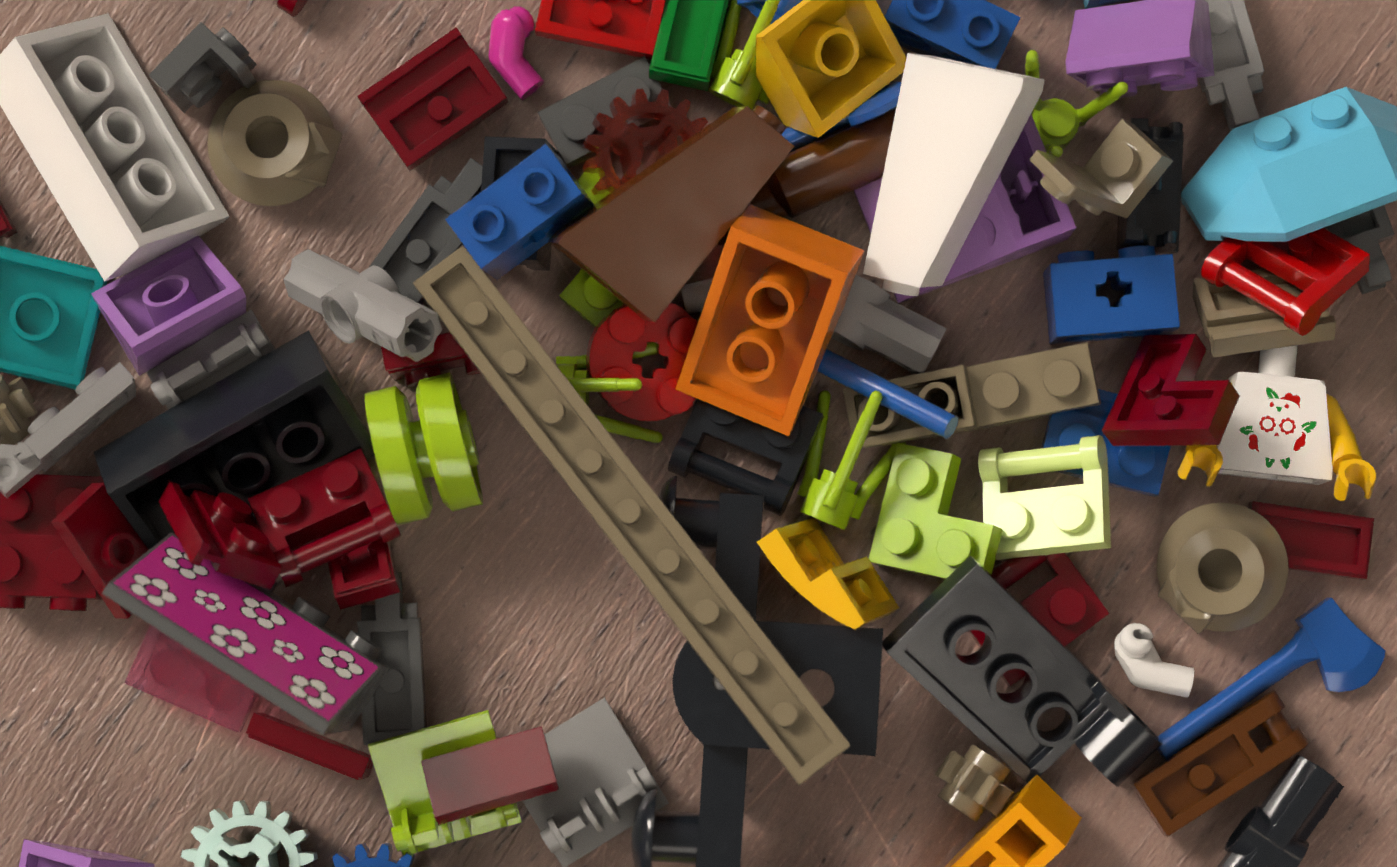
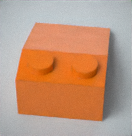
(768, 318)

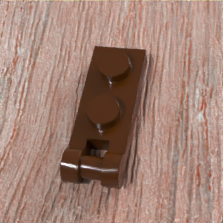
(1217, 765)

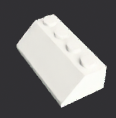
(105, 144)

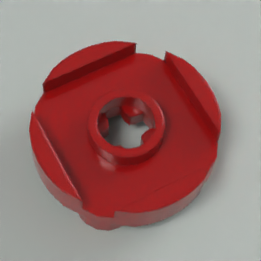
(611, 356)

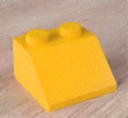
(826, 61)

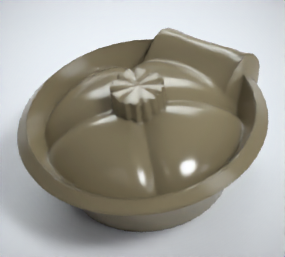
(272, 143)
(1221, 567)

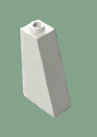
(941, 163)

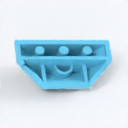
(1298, 170)

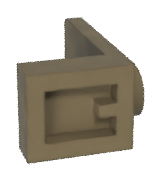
(1112, 178)

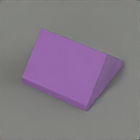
(170, 303)

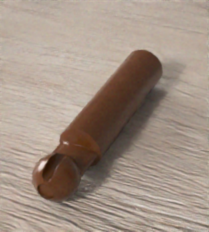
(826, 169)

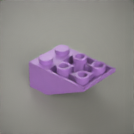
(1011, 224)

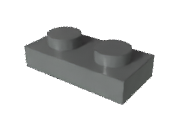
(571, 118)

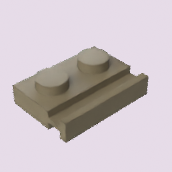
(1243, 326)

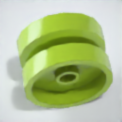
(414, 451)

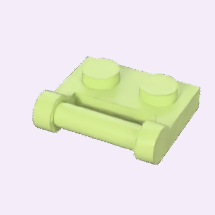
(1053, 517)

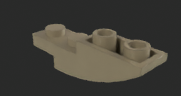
(988, 394)

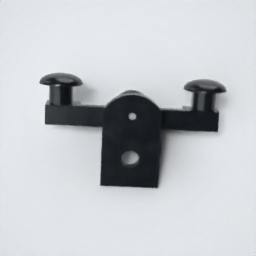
(844, 653)

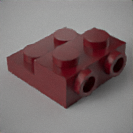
(32, 551)

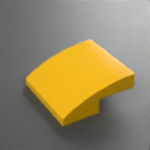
(811, 565)

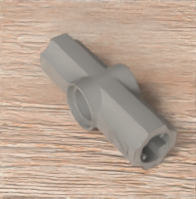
(362, 305)
(886, 328)

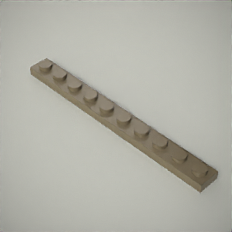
(632, 516)

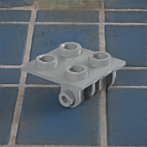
(598, 784)

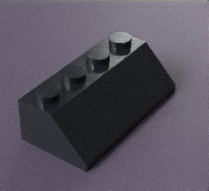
(236, 436)

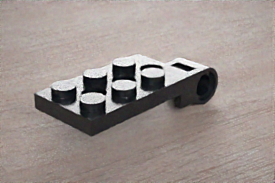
(1054, 677)

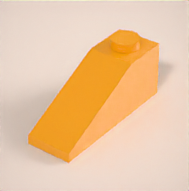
(1025, 833)

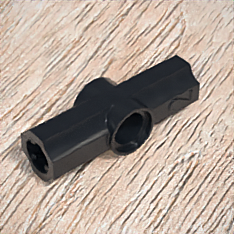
(1279, 828)

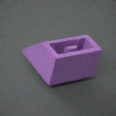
(1141, 45)

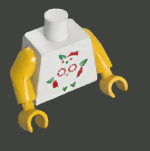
(1284, 432)

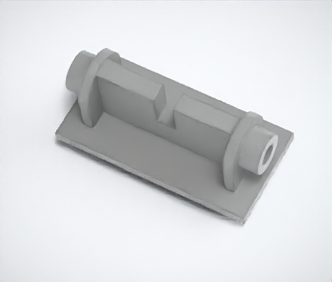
(210, 360)

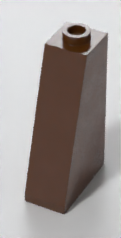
(672, 214)

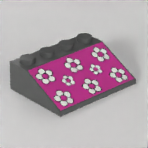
(254, 636)

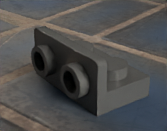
(194, 67)

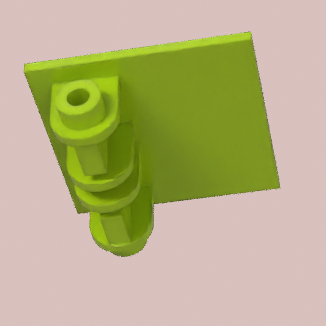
(406, 791)

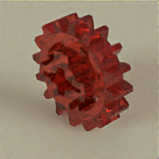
(630, 140)

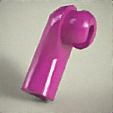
(506, 50)

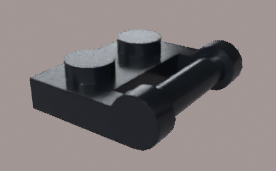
(754, 438)

